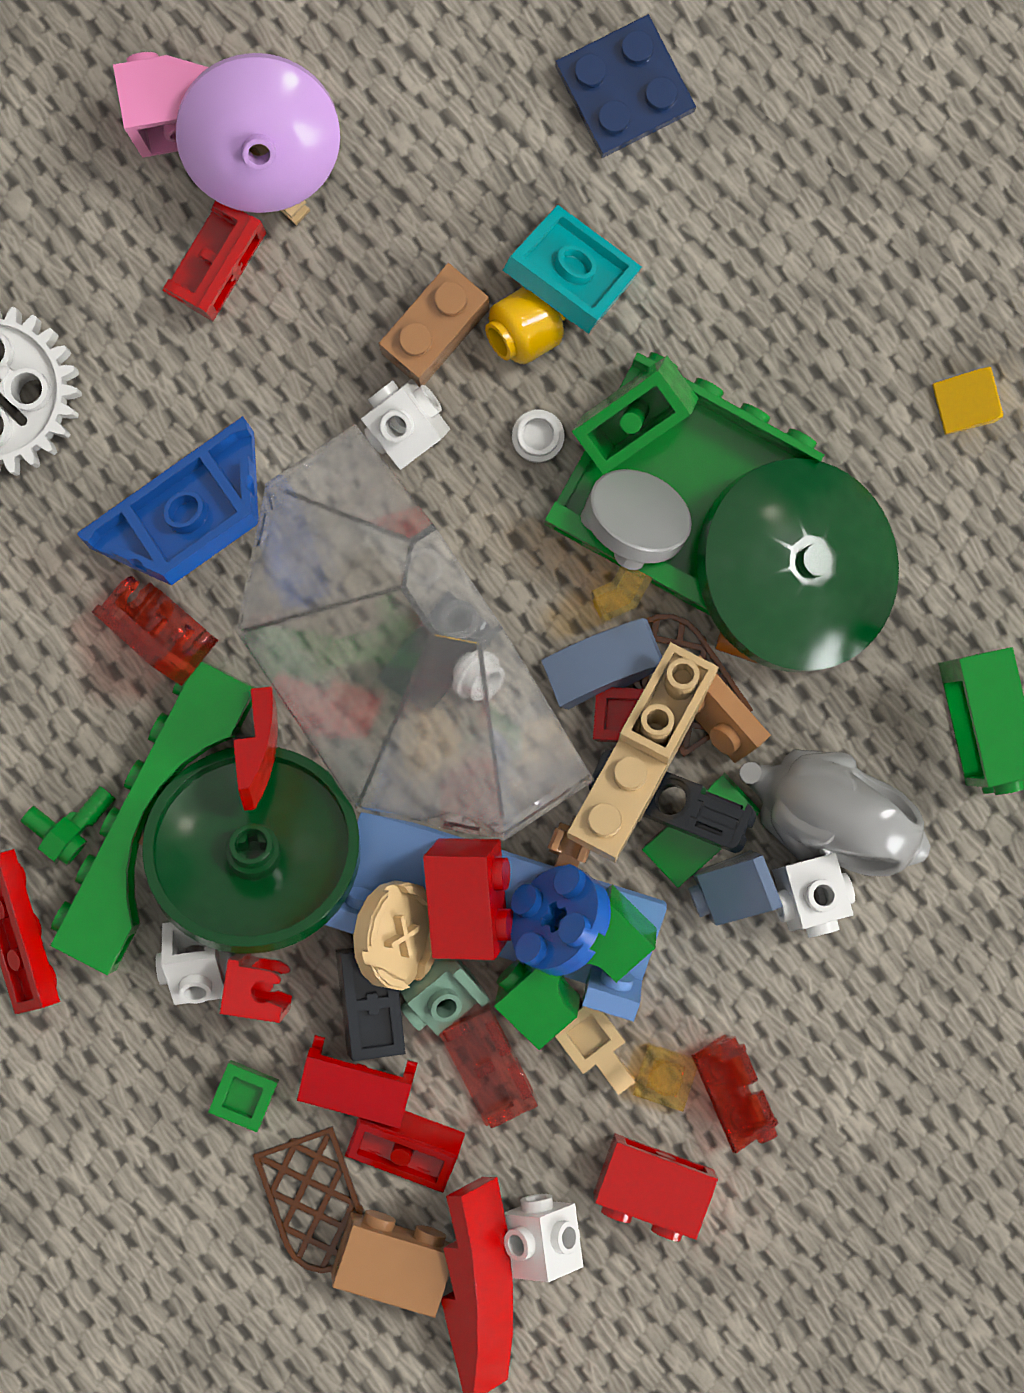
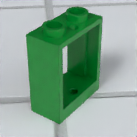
(987, 719)

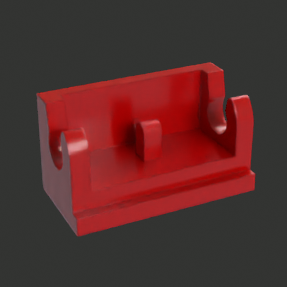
(215, 260)
(249, 989)
(355, 1087)

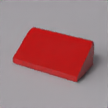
(416, 1151)

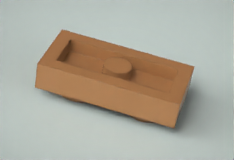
(729, 722)

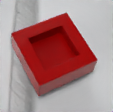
(613, 711)

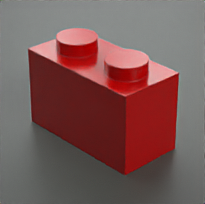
(467, 898)
(654, 1188)

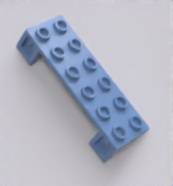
(396, 850)

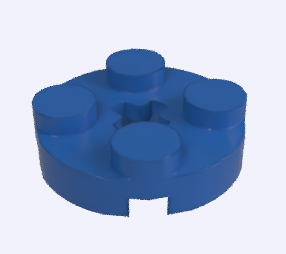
(537, 908)

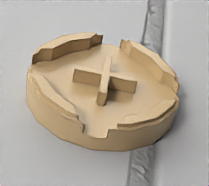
(394, 935)

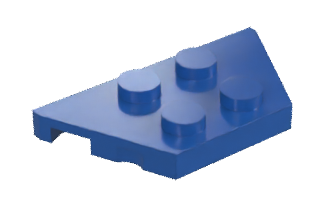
(184, 510)

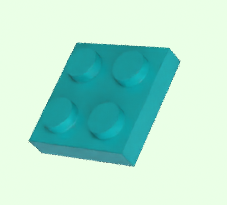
(572, 268)

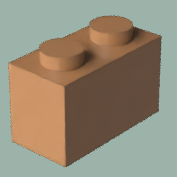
(434, 325)
(392, 1262)

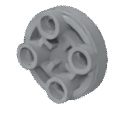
(637, 517)

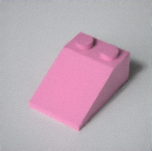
(150, 97)

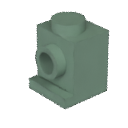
(442, 995)

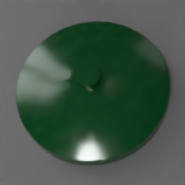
(798, 565)
(251, 874)

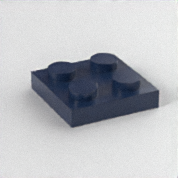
(625, 86)

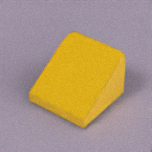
(968, 400)

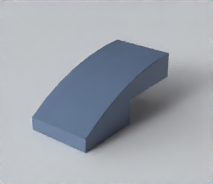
(602, 662)

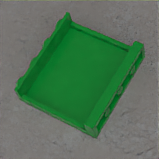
(697, 461)

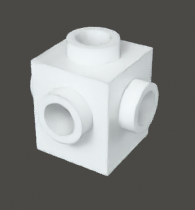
(405, 439)
(813, 878)
(190, 968)
(543, 1239)

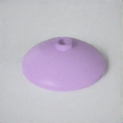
(252, 103)

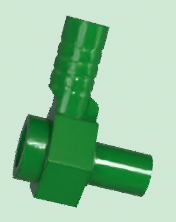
(63, 839)

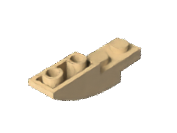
(643, 752)

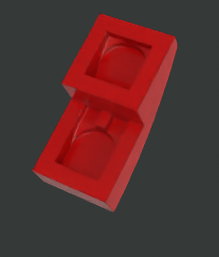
(257, 754)

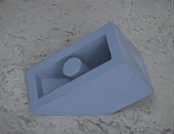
(735, 889)

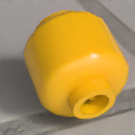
(523, 327)

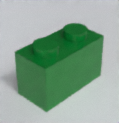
(635, 415)

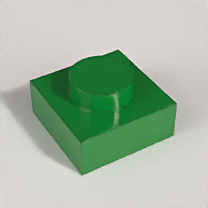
(243, 1096)

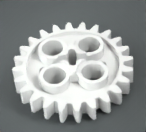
(28, 359)

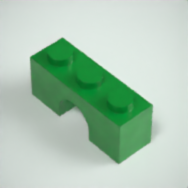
(545, 1003)

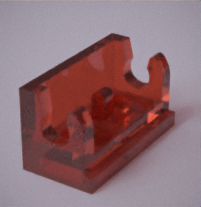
(156, 629)
(489, 1067)

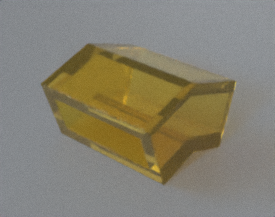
(620, 595)

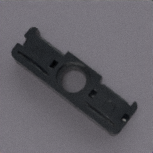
(704, 813)

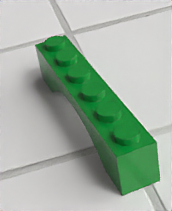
(105, 910)

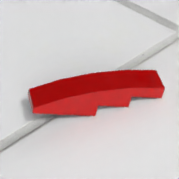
(482, 1283)

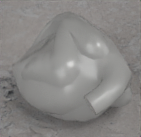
(828, 806)

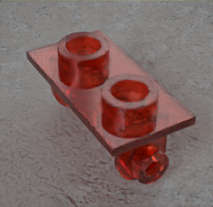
(726, 1077)

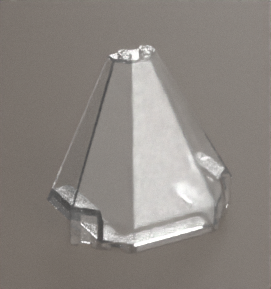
(396, 654)

